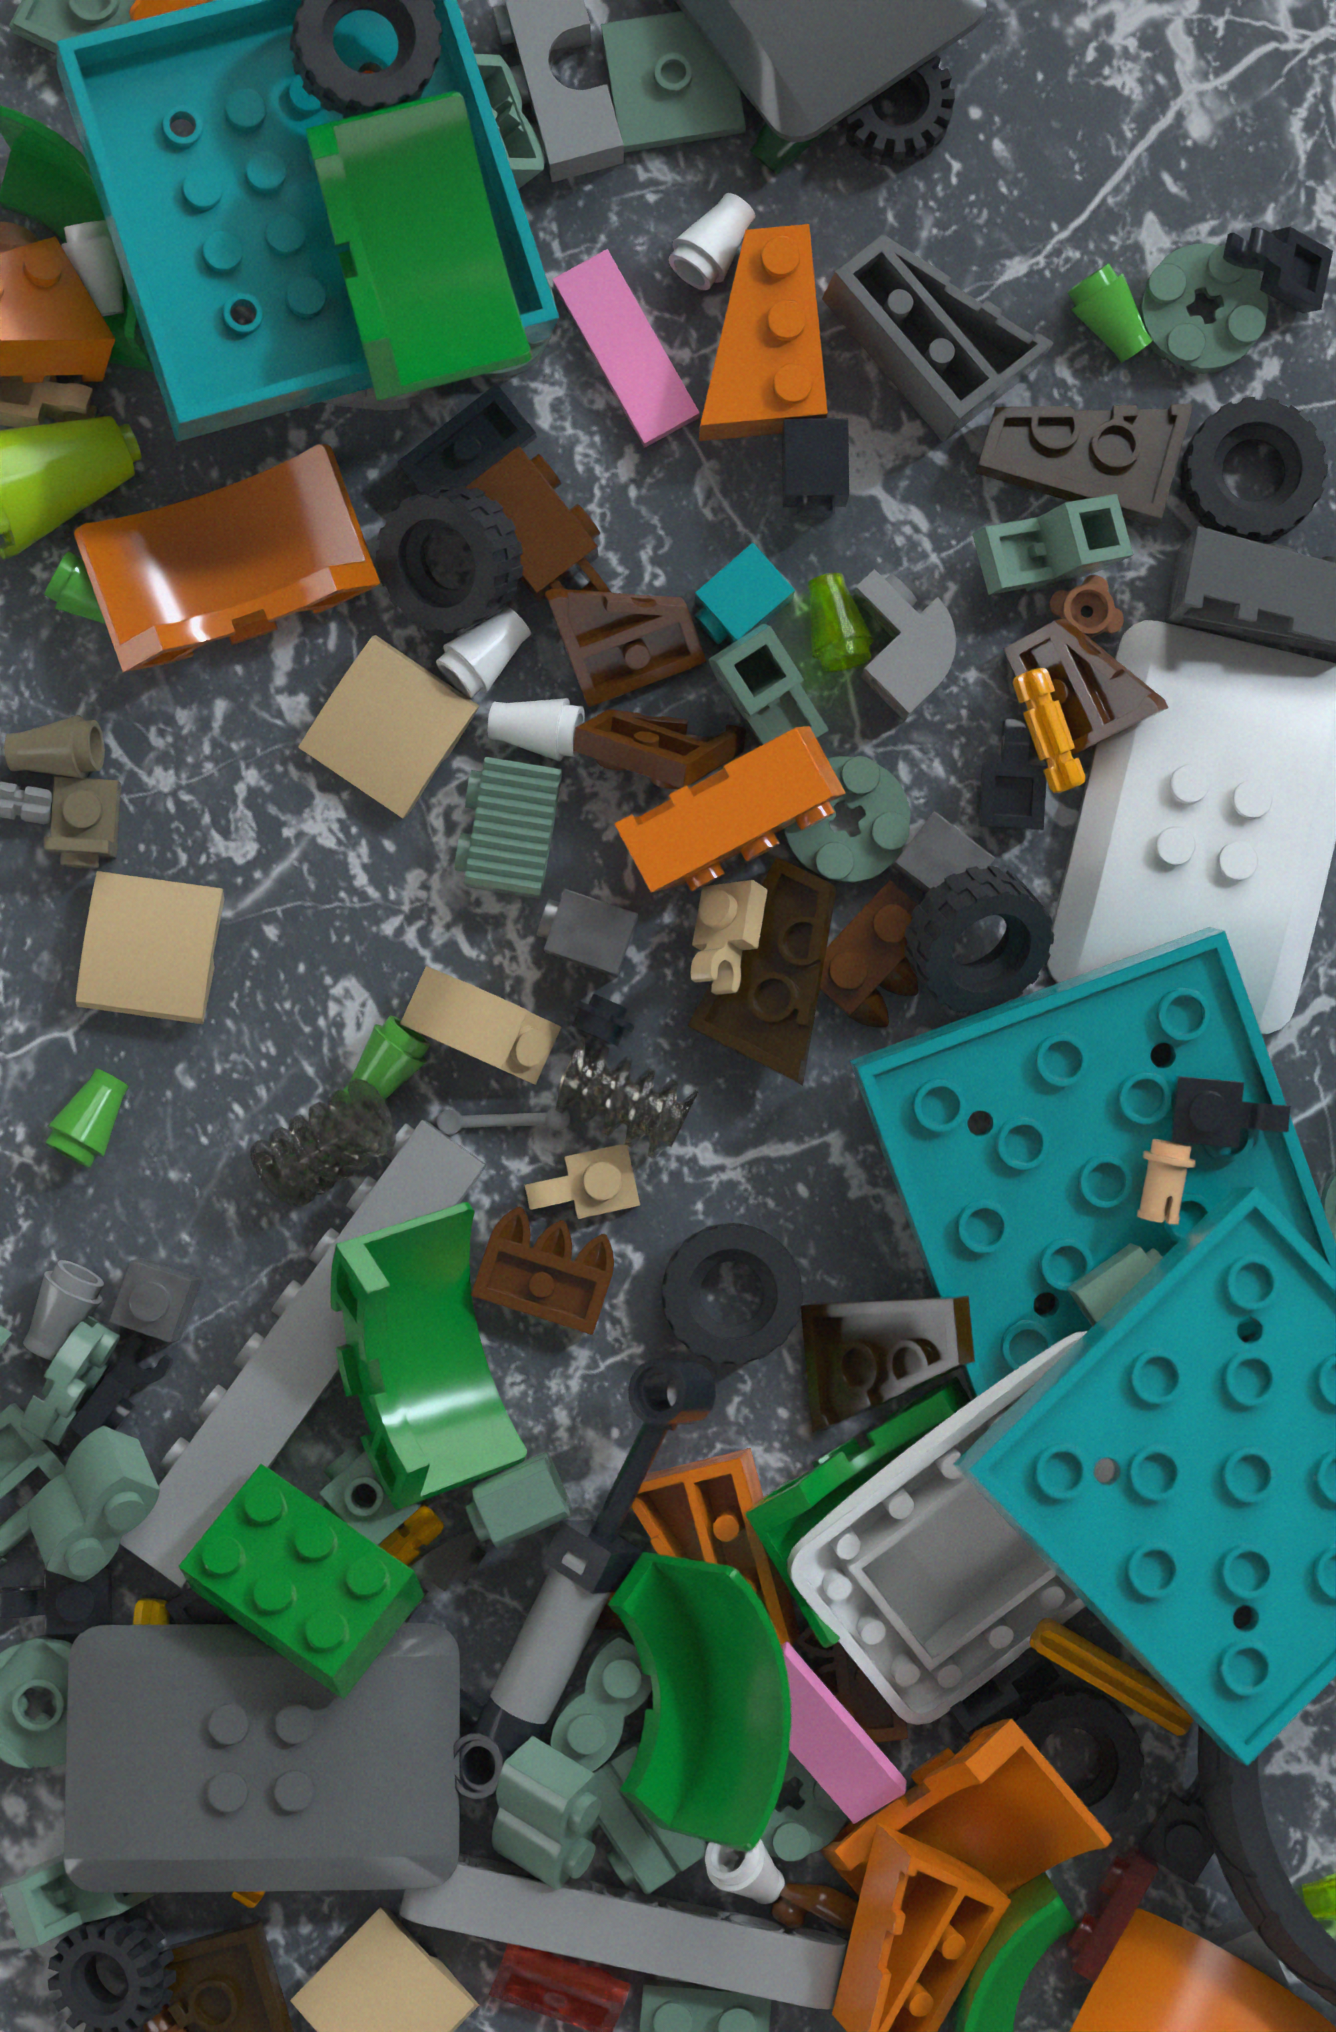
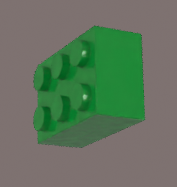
(302, 1580)

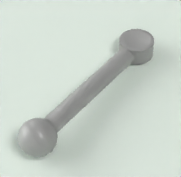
(452, 1122)

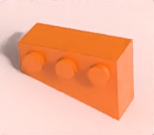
(49, 317)
(769, 340)
(733, 812)
(701, 1516)
(913, 1936)

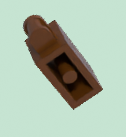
(552, 537)

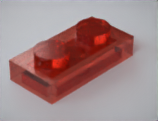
(1097, 1935)
(559, 1988)

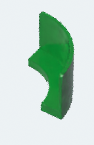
(55, 188)
(421, 245)
(420, 1357)
(801, 1504)
(720, 1700)
(1021, 1937)

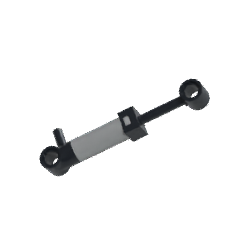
(586, 1567)

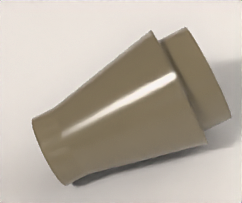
(58, 748)

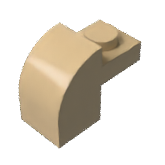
(480, 1024)

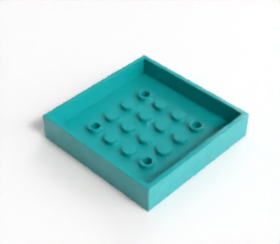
(240, 204)
(1069, 1122)
(1215, 1472)

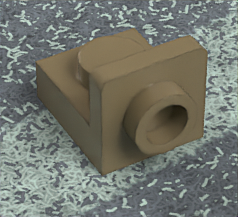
(84, 821)

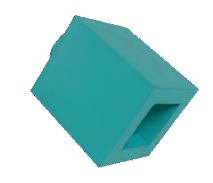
(742, 596)

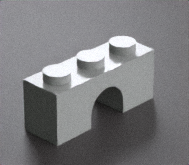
(572, 125)

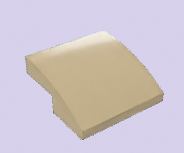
(388, 726)
(149, 947)
(384, 1985)

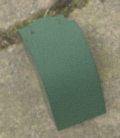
(1053, 547)
(765, 685)
(50, 1904)

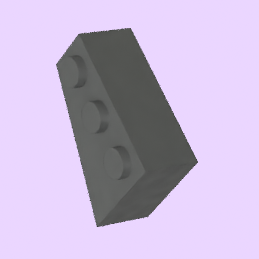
(930, 336)

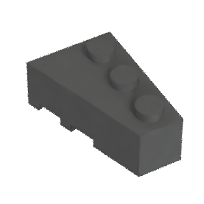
(1254, 591)

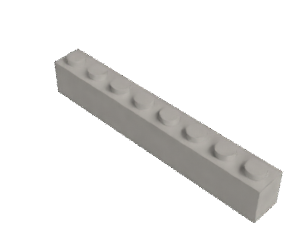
(294, 1362)

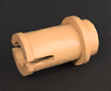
(1164, 1181)

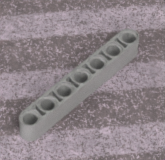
(634, 1931)

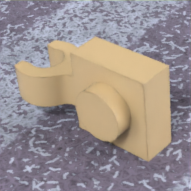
(31, 402)
(725, 925)
(595, 1182)

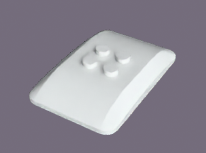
(1208, 814)
(928, 1572)

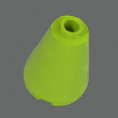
(57, 473)

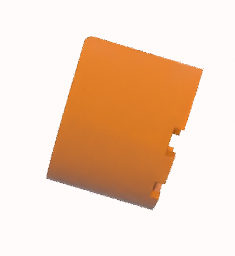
(227, 561)
(985, 1805)
(1183, 1983)

